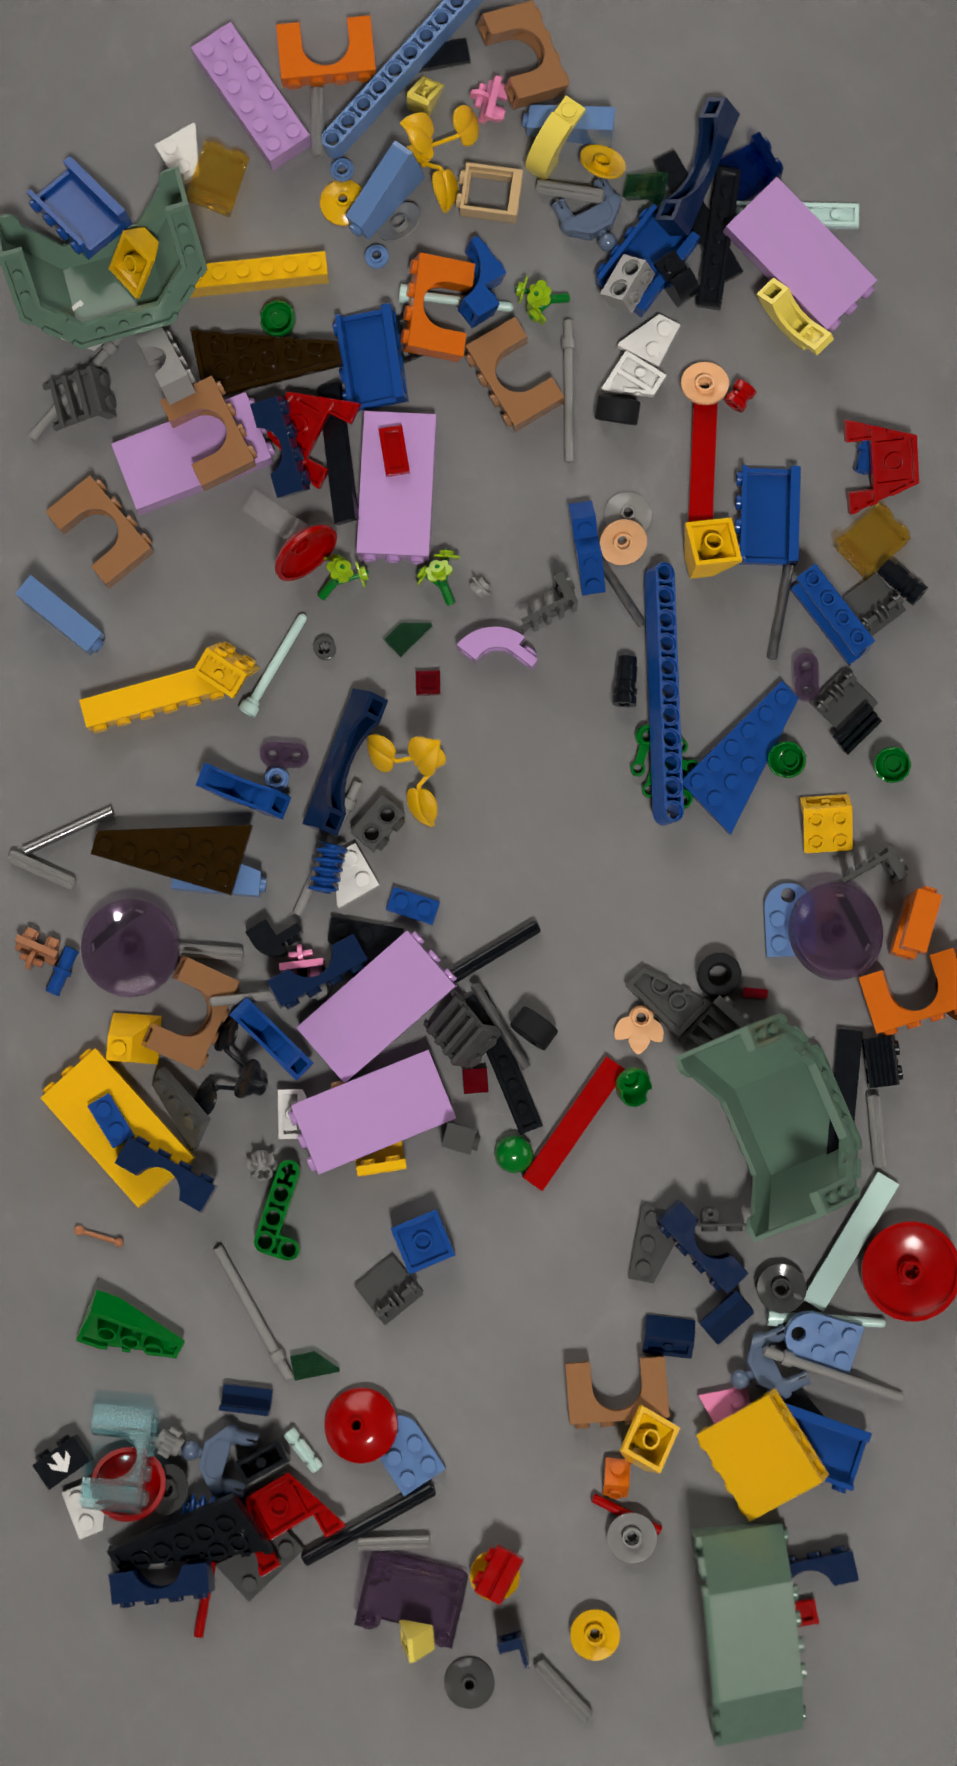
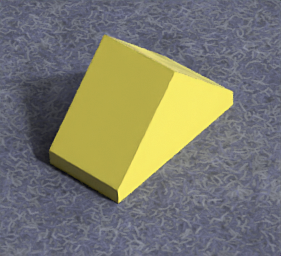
(424, 95)
(416, 1639)

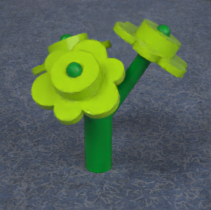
(539, 298)
(439, 571)
(341, 573)

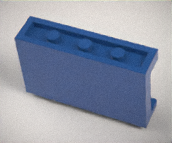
(80, 210)
(648, 243)
(371, 358)
(768, 515)
(832, 615)
(835, 1444)

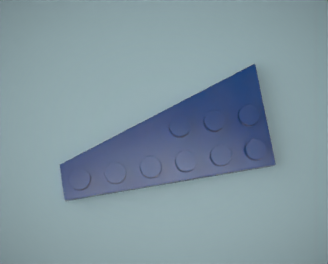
(732, 768)

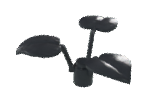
(249, 1081)

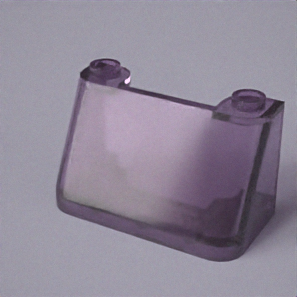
(414, 1591)

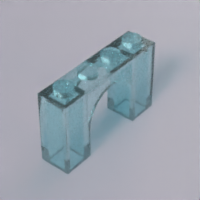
(127, 1492)

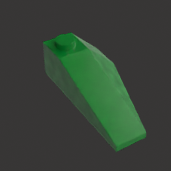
(119, 1324)

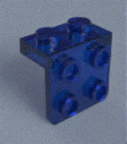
(756, 166)

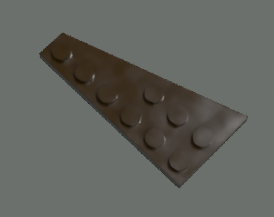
(259, 360)
(193, 855)

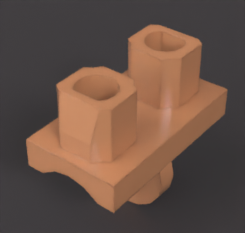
(34, 952)

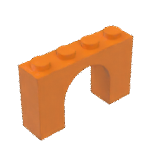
(300, 71)
(420, 333)
(916, 923)
(890, 1015)

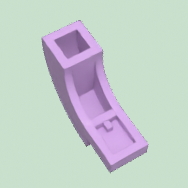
(497, 639)

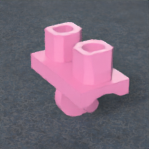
(494, 91)
(313, 966)

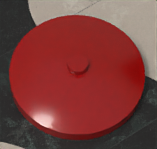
(910, 1271)

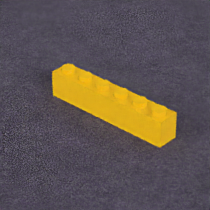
(263, 274)
(146, 699)

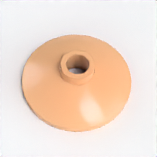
(706, 375)
(628, 550)

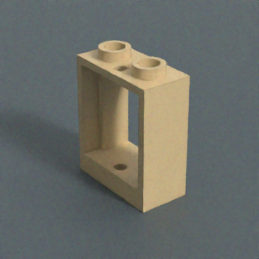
(492, 173)

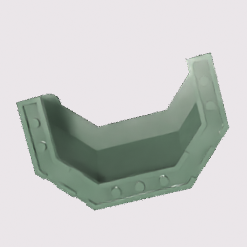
(52, 278)
(780, 1109)
(750, 1631)

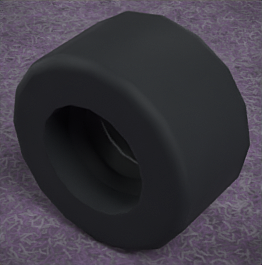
(617, 410)
(729, 964)
(534, 1028)

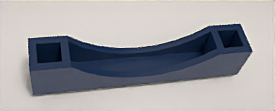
(715, 129)
(328, 801)

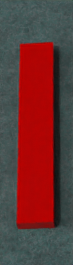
(702, 462)
(573, 1124)

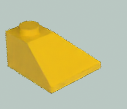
(134, 259)
(710, 547)
(126, 1036)
(649, 1440)

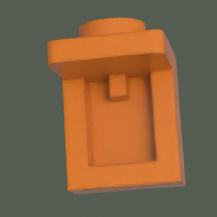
(616, 1478)

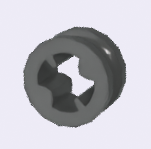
(323, 640)

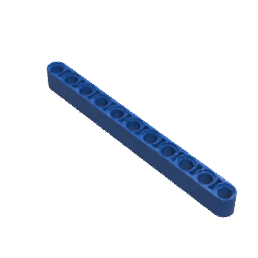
(658, 702)

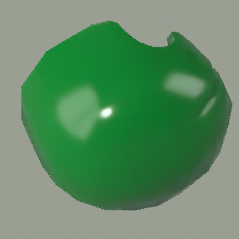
(278, 318)
(787, 759)
(892, 764)
(633, 1086)
(513, 1154)

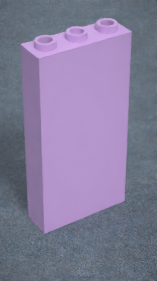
(801, 254)
(160, 459)
(396, 509)
(377, 1005)
(371, 1112)

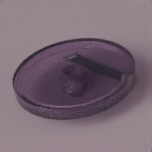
(835, 931)
(130, 948)

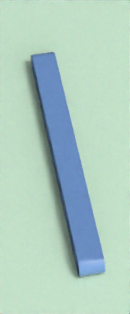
(395, 84)

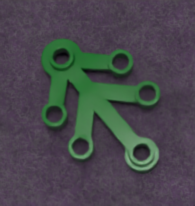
(644, 746)

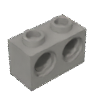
(627, 283)

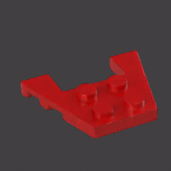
(309, 416)
(892, 462)
(283, 1507)

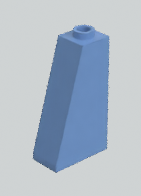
(593, 128)
(385, 191)
(60, 615)
(248, 884)

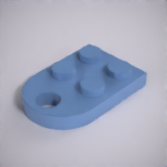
(777, 920)
(825, 1339)
(411, 1457)

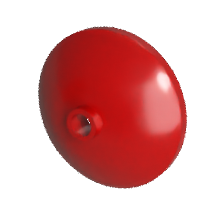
(305, 552)
(377, 1428)
(119, 1464)

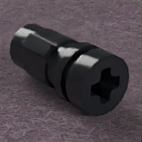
(899, 579)
(625, 682)

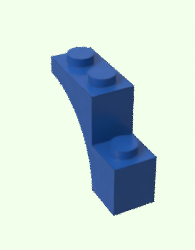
(488, 274)
(587, 547)
(243, 792)
(271, 1038)

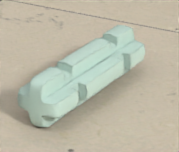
(303, 1450)

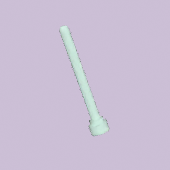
(447, 299)
(251, 704)
(774, 1319)

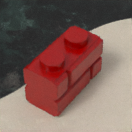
(498, 1573)

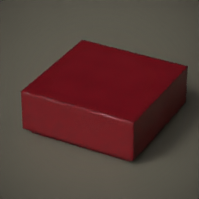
(428, 683)
(754, 993)
(475, 1081)

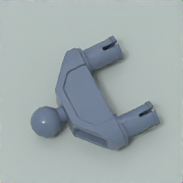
(593, 222)
(764, 1369)
(215, 1457)

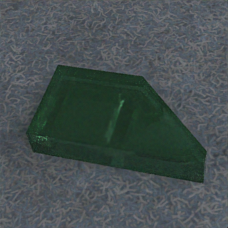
(406, 636)
(311, 1365)

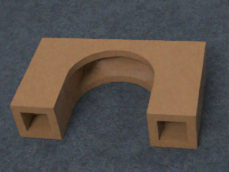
(525, 24)
(517, 407)
(234, 455)
(90, 499)
(193, 1047)
(586, 1409)

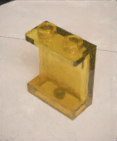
(217, 178)
(873, 541)

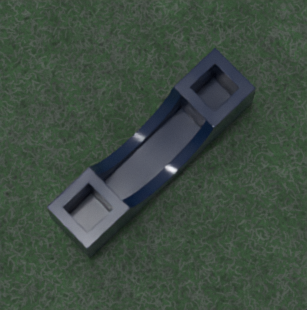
(290, 475)
(290, 987)
(194, 1189)
(681, 1224)
(836, 1565)
(133, 1587)

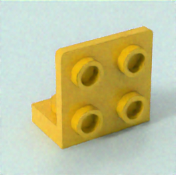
(225, 668)
(827, 823)
(382, 1161)

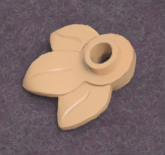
(637, 1032)

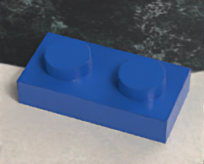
(413, 906)
(111, 1120)

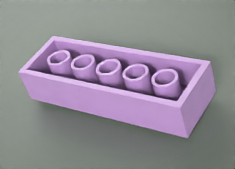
(251, 96)

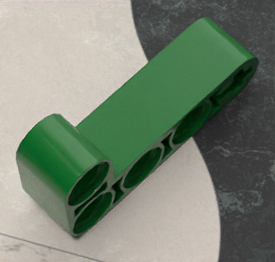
(282, 1208)

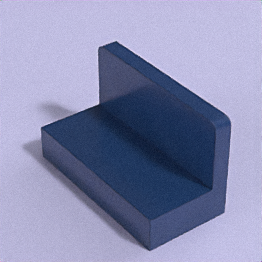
(726, 1317)
(669, 1336)
(246, 1399)
(512, 1642)

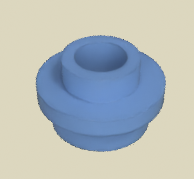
(342, 163)
(376, 263)
(277, 771)

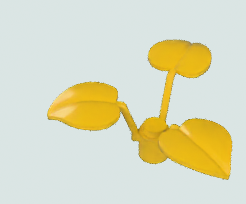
(420, 130)
(426, 756)

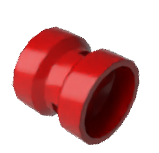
(739, 396)

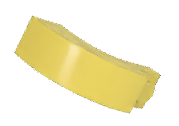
(551, 138)
(791, 320)

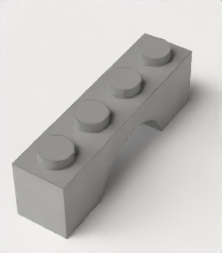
(174, 375)

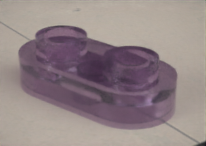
(806, 677)
(284, 755)

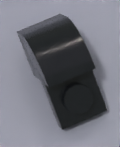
(679, 279)
(269, 943)

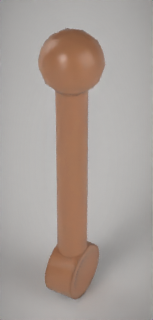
(79, 1230)

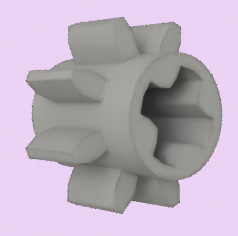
(262, 1165)
(169, 1442)

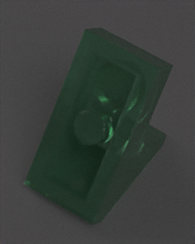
(646, 187)

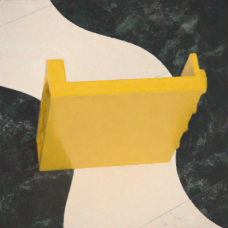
(762, 1455)

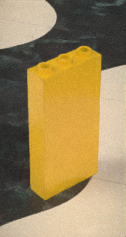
(89, 1082)

